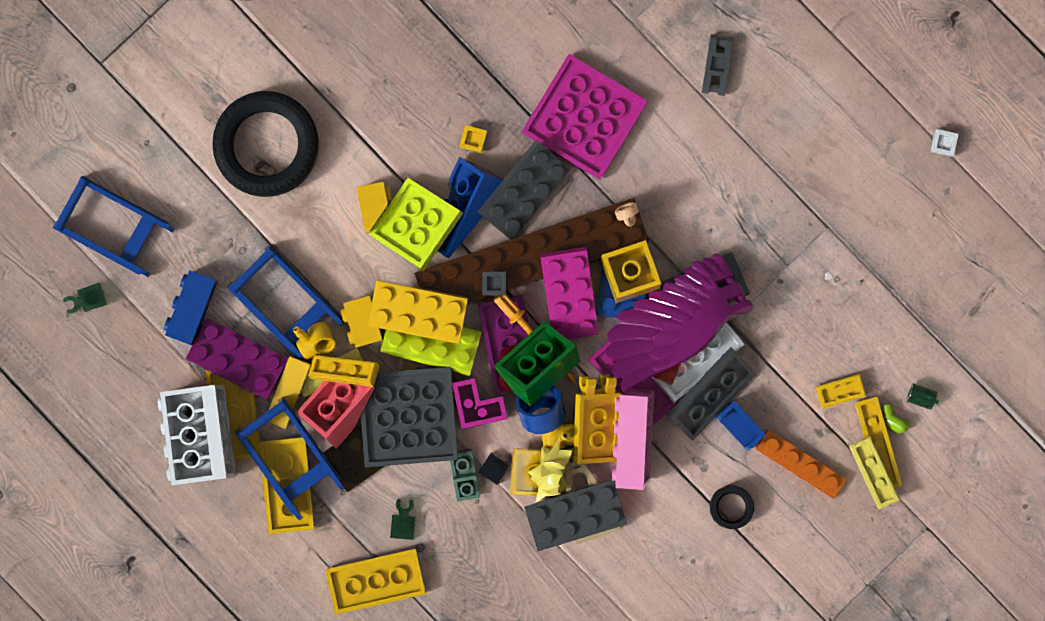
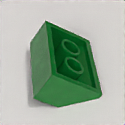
(538, 363)

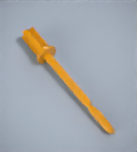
(515, 314)

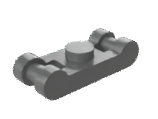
(717, 65)

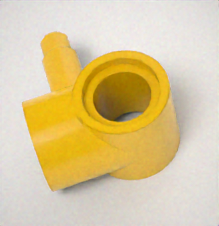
(317, 341)
(566, 439)

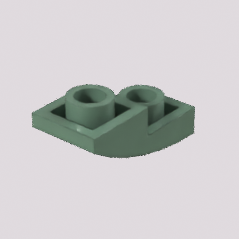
(465, 476)

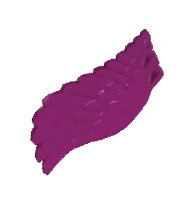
(674, 321)

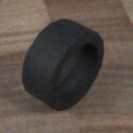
(749, 507)

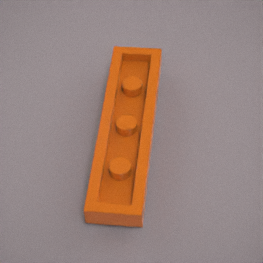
(800, 464)

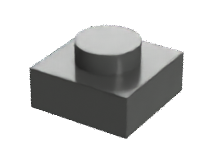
(493, 283)

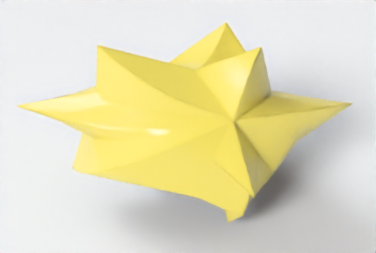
(551, 471)

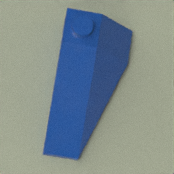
(469, 190)

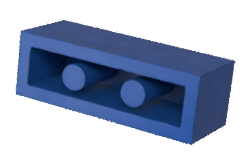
(190, 307)

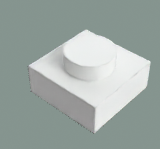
(944, 142)

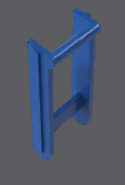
(137, 239)
(305, 322)
(305, 481)

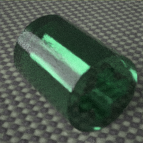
(922, 396)

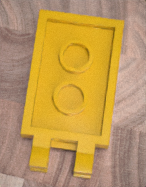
(595, 420)

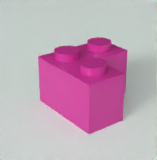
(472, 410)

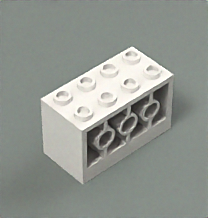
(211, 430)

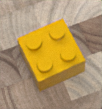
(630, 271)

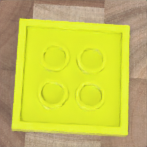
(415, 224)

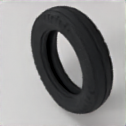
(224, 143)

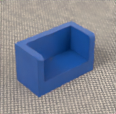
(740, 425)

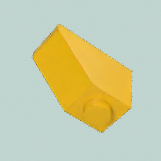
(373, 203)

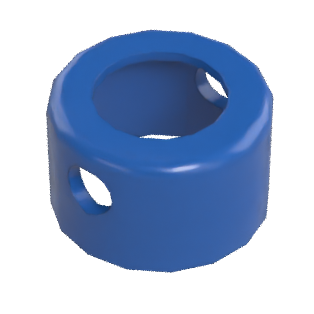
(546, 421)

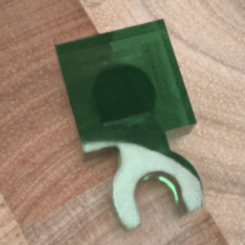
(89, 298)
(403, 524)

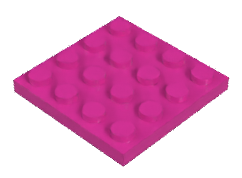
(584, 116)

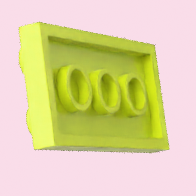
(434, 352)

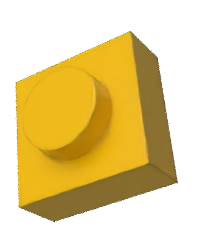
(473, 139)

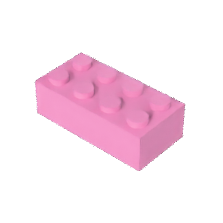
(634, 439)

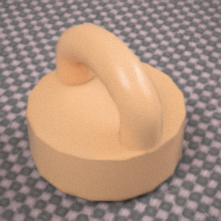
(627, 211)

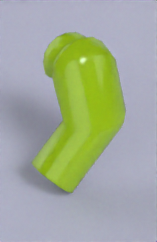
(893, 422)

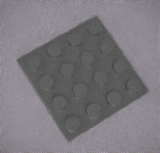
(410, 418)

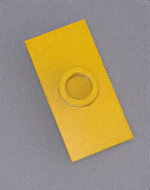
(840, 391)

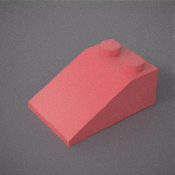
(335, 409)

